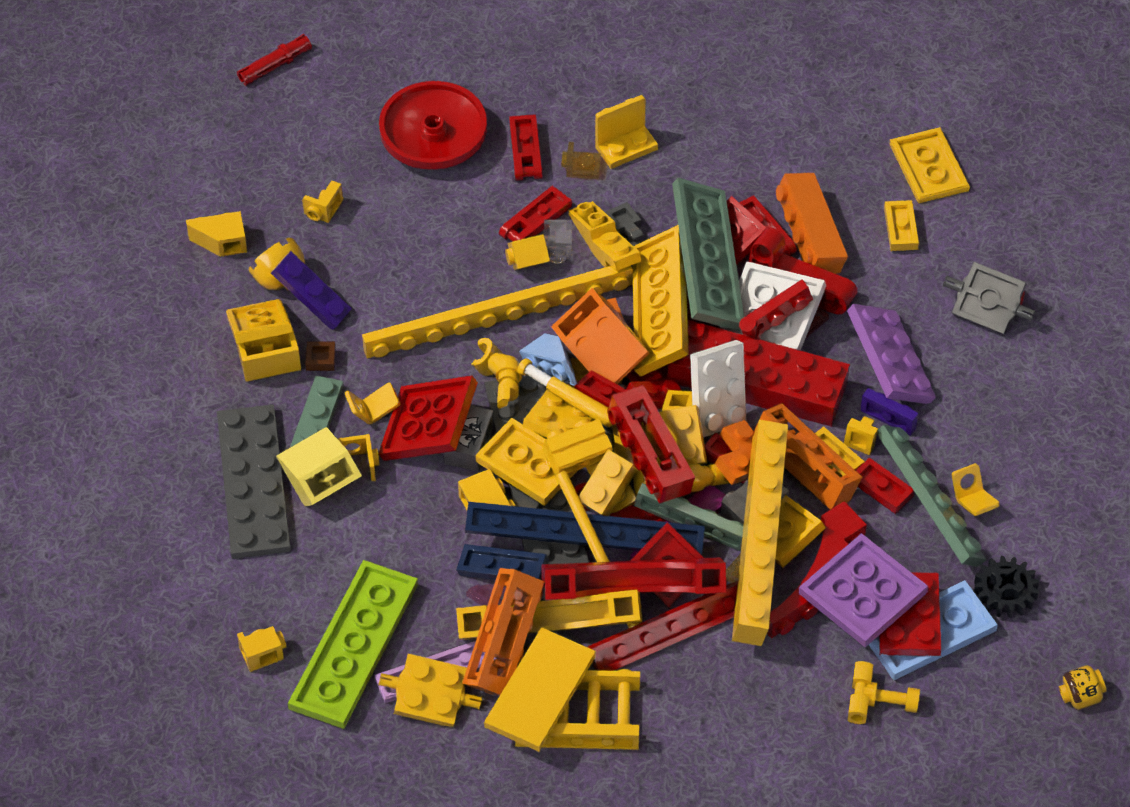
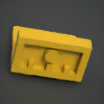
(622, 132)

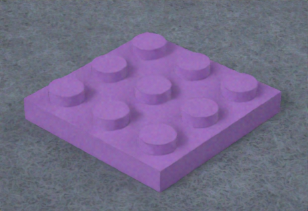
(863, 590)

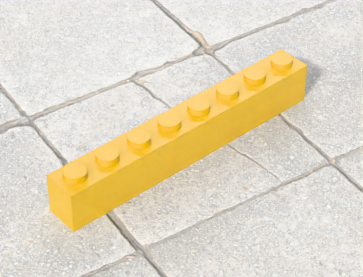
(760, 533)

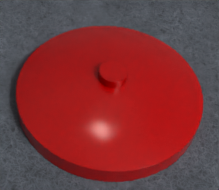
(433, 125)

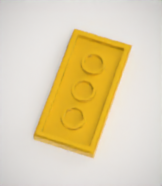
(540, 689)

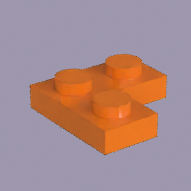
(737, 463)

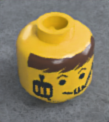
(1082, 687)

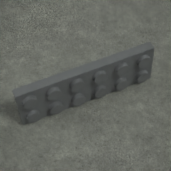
(253, 481)

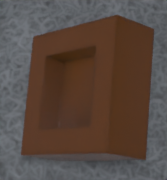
(320, 356)

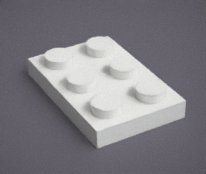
(719, 386)

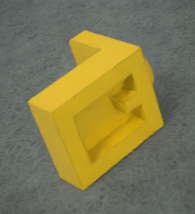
(325, 205)

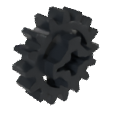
(1007, 588)

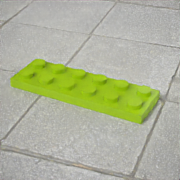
(353, 644)

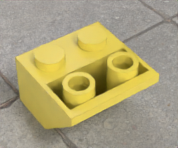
(318, 466)

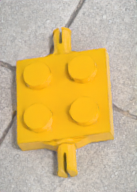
(430, 690)

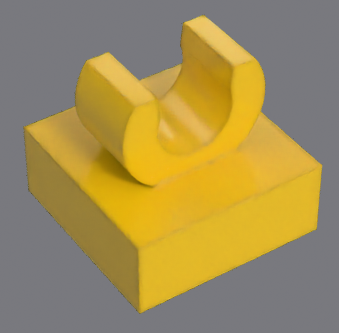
(861, 435)

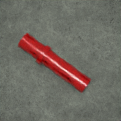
(283, 54)

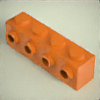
(811, 221)

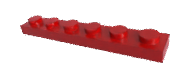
(665, 629)

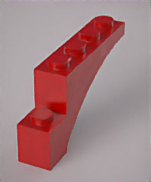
(841, 529)

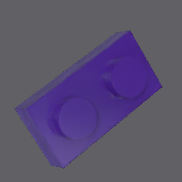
(889, 411)

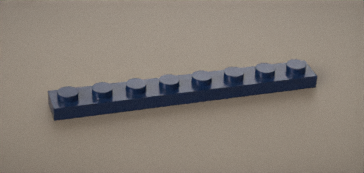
(564, 528)

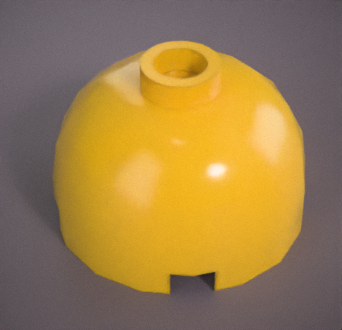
(269, 260)

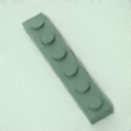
(934, 500)

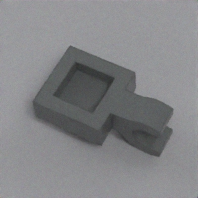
(627, 222)

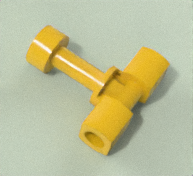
(867, 693)

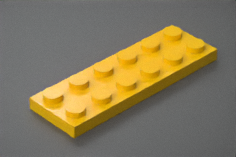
(660, 301)

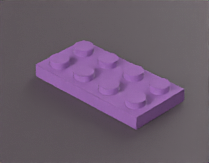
(891, 354)

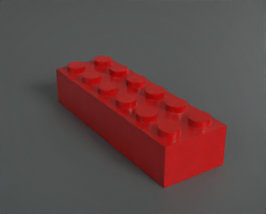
(774, 374)

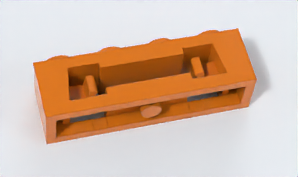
(809, 458)
(503, 631)

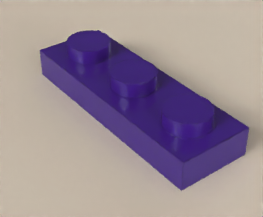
(311, 290)

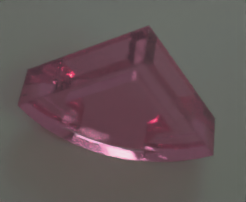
(482, 593)

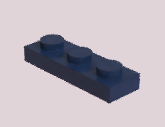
(486, 562)

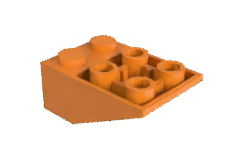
(600, 337)

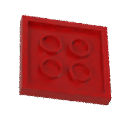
(428, 418)

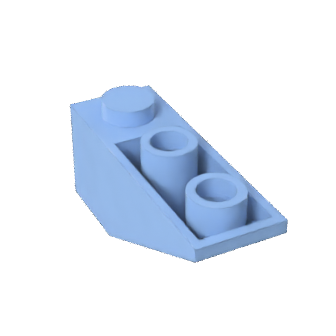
(551, 357)

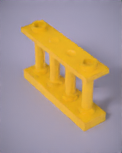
(593, 734)

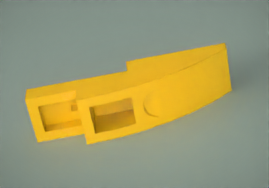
(602, 237)

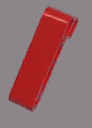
(769, 252)

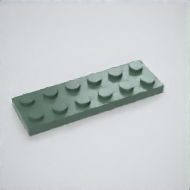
(708, 254)

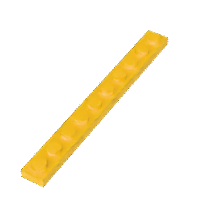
(494, 310)

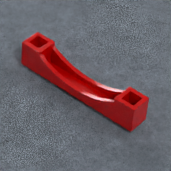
(669, 575)

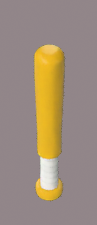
(571, 395)

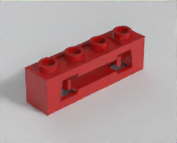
(654, 442)

